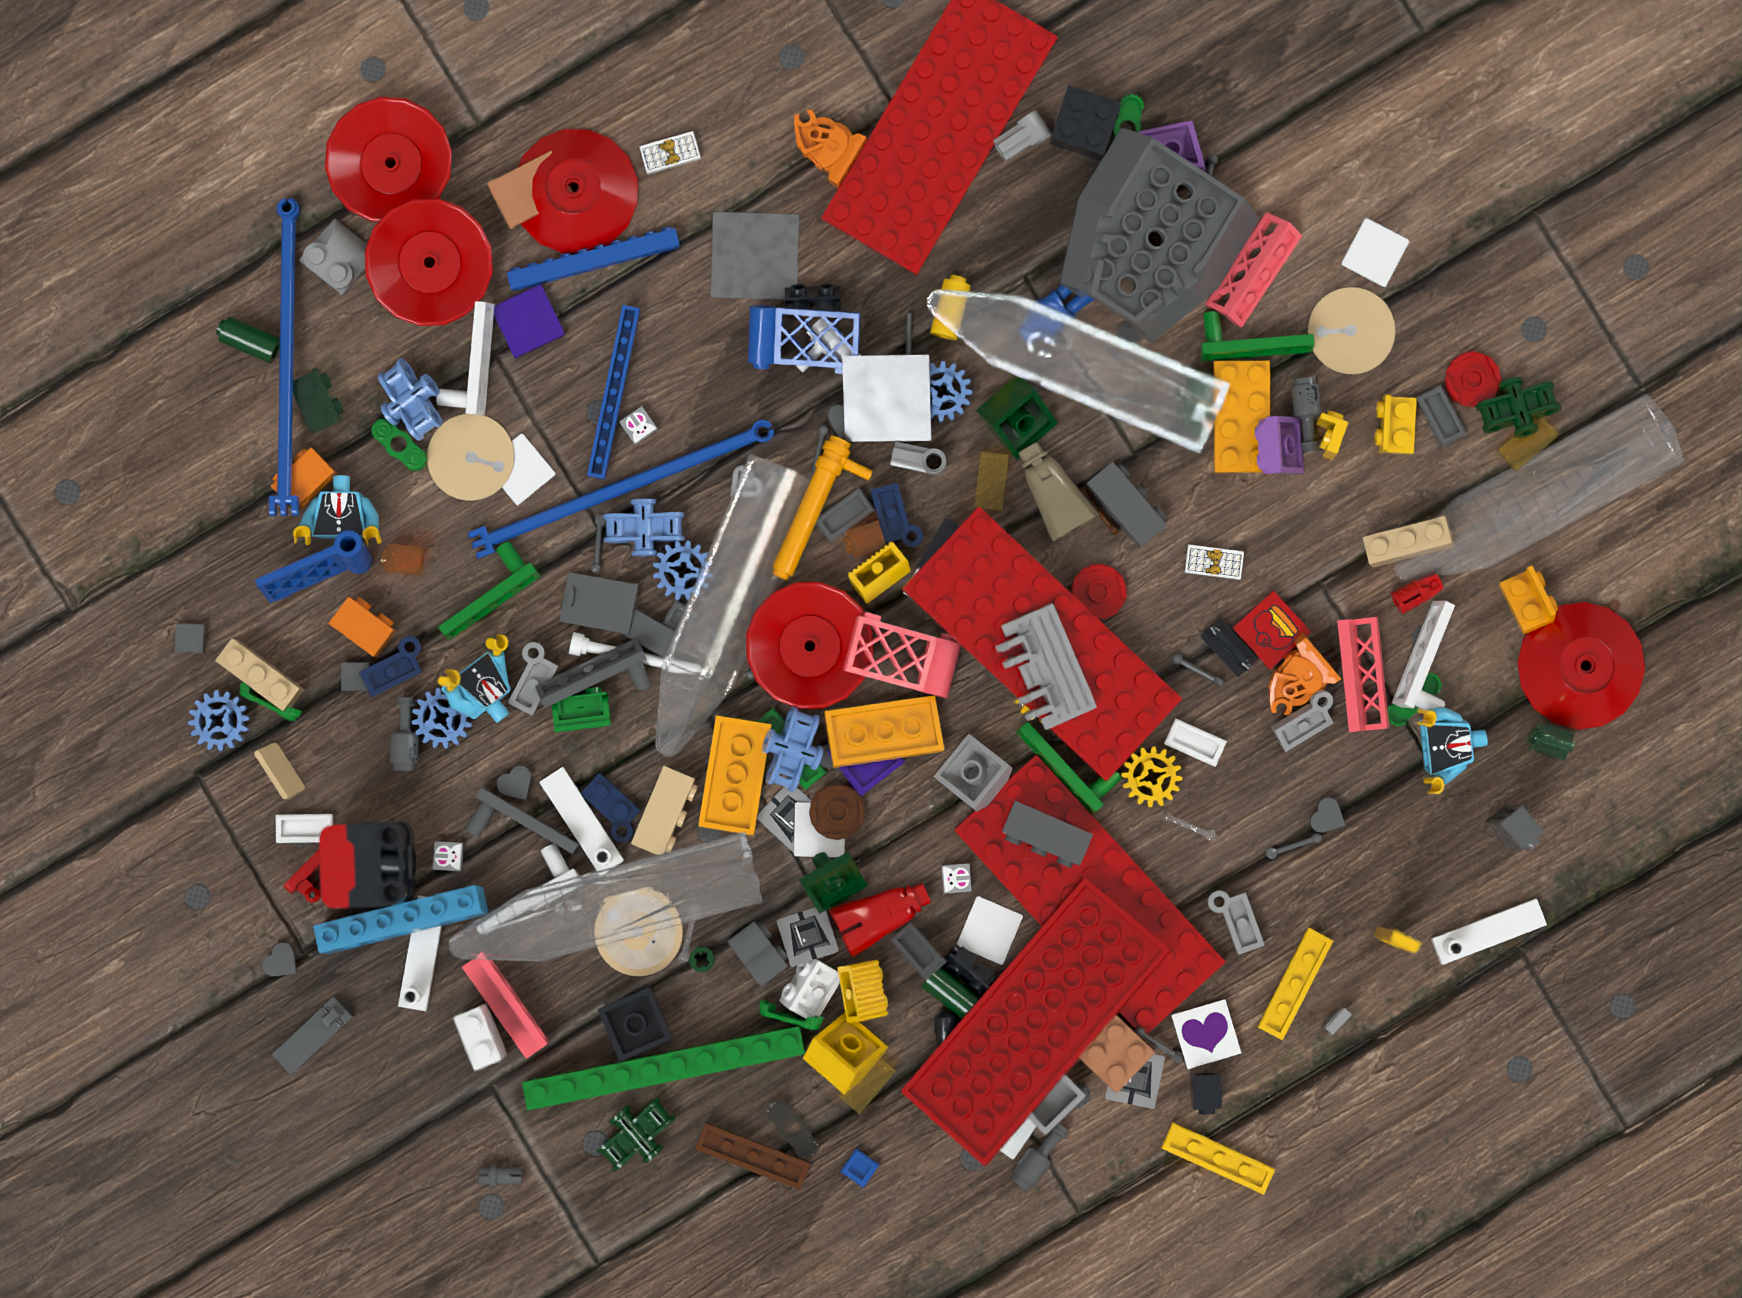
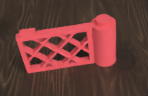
(937, 663)

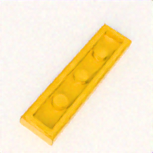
(1396, 939)
(1295, 983)
(1217, 1158)

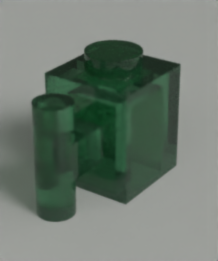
(1550, 741)

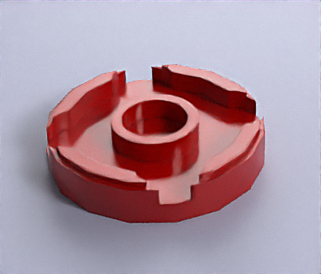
(1472, 378)
(1100, 590)

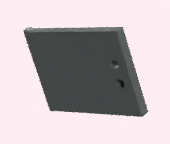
(599, 603)

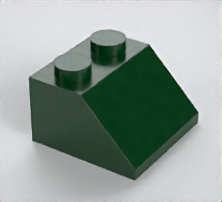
(1017, 416)

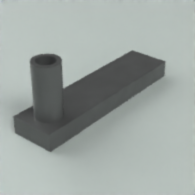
(623, 657)
(492, 802)

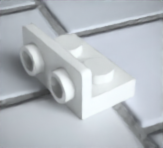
(810, 988)

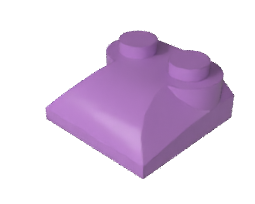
(1180, 139)
(1279, 445)

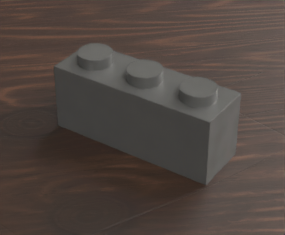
(1127, 504)
(1515, 828)
(1046, 834)

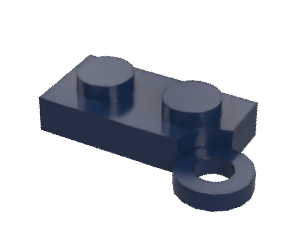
(893, 515)
(392, 669)
(612, 805)

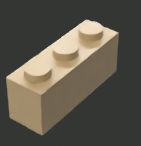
(1408, 541)
(259, 674)
(664, 811)

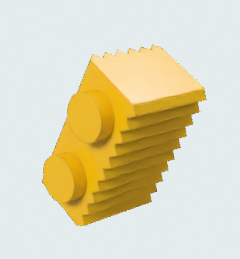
(879, 572)
(862, 991)

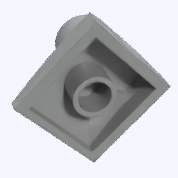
(336, 257)
(974, 773)

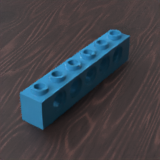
(401, 919)

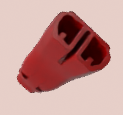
(875, 916)

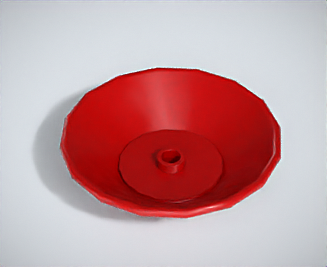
(381, 132)
(600, 205)
(398, 268)
(778, 639)
(1553, 672)

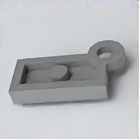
(537, 671)
(1304, 722)
(1239, 921)

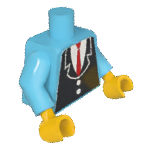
(337, 513)
(480, 684)
(1446, 745)

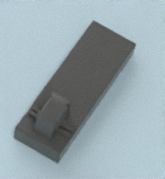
(312, 1035)

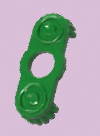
(1129, 111)
(412, 456)
(289, 713)
(1399, 715)
(769, 1010)

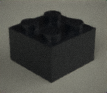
(1085, 123)
(635, 1023)

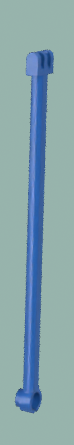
(286, 363)
(616, 489)

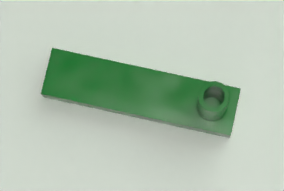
(1217, 349)
(521, 577)
(1087, 796)

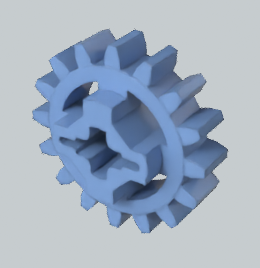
(954, 397)
(685, 557)
(431, 724)
(210, 729)

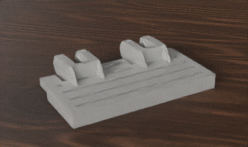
(1050, 666)

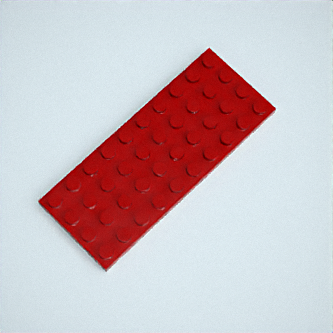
(939, 130)
(987, 580)
(1045, 884)
(1035, 1021)

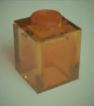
(864, 540)
(403, 559)

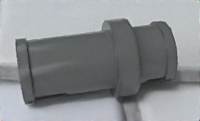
(499, 1175)

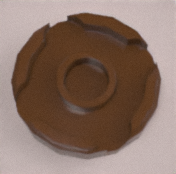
(836, 812)

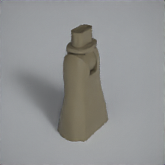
(1057, 497)

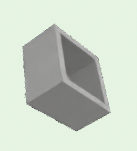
(1056, 1105)

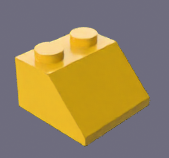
(844, 1053)

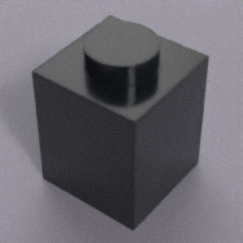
(1205, 1092)

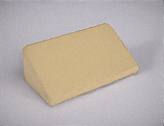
(279, 771)

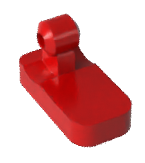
(300, 881)

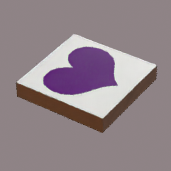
(1206, 1033)

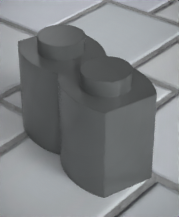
(758, 953)

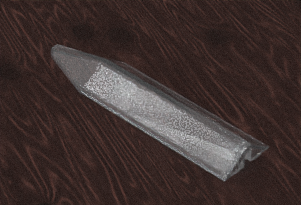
(1085, 363)
(1553, 490)
(730, 587)
(616, 904)

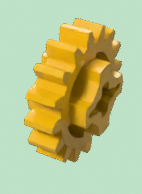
(1156, 789)

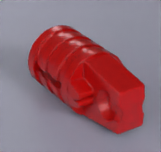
(1416, 592)

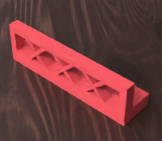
(1259, 270)
(1353, 677)
(506, 1005)

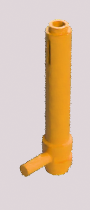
(828, 467)

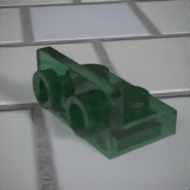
(316, 401)

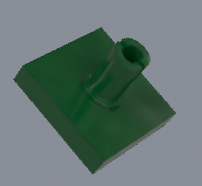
(832, 880)

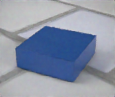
(859, 1167)

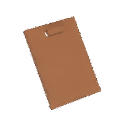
(514, 192)

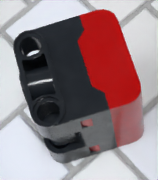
(367, 864)

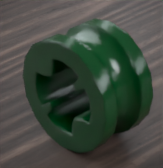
(692, 960)

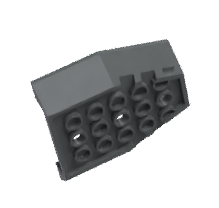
(1138, 195)

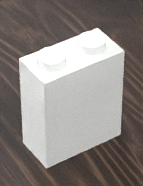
(480, 1036)

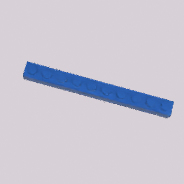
(591, 260)
(613, 392)

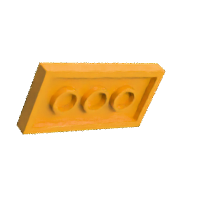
(1243, 408)
(883, 731)
(734, 775)

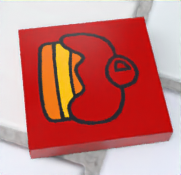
(1270, 630)

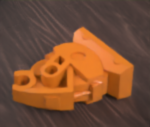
(830, 149)
(1301, 673)

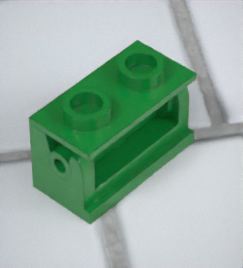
(582, 711)

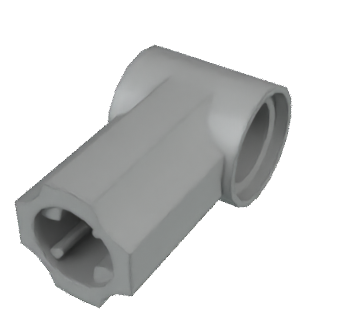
(1029, 132)
(915, 458)

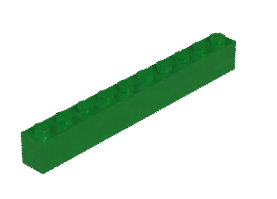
(663, 1067)

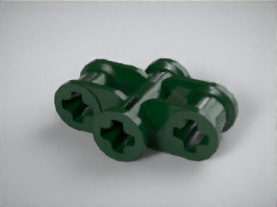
(1528, 404)
(628, 1140)

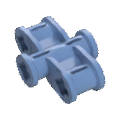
(410, 399)
(655, 527)
(796, 739)

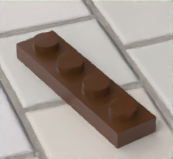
(752, 1156)

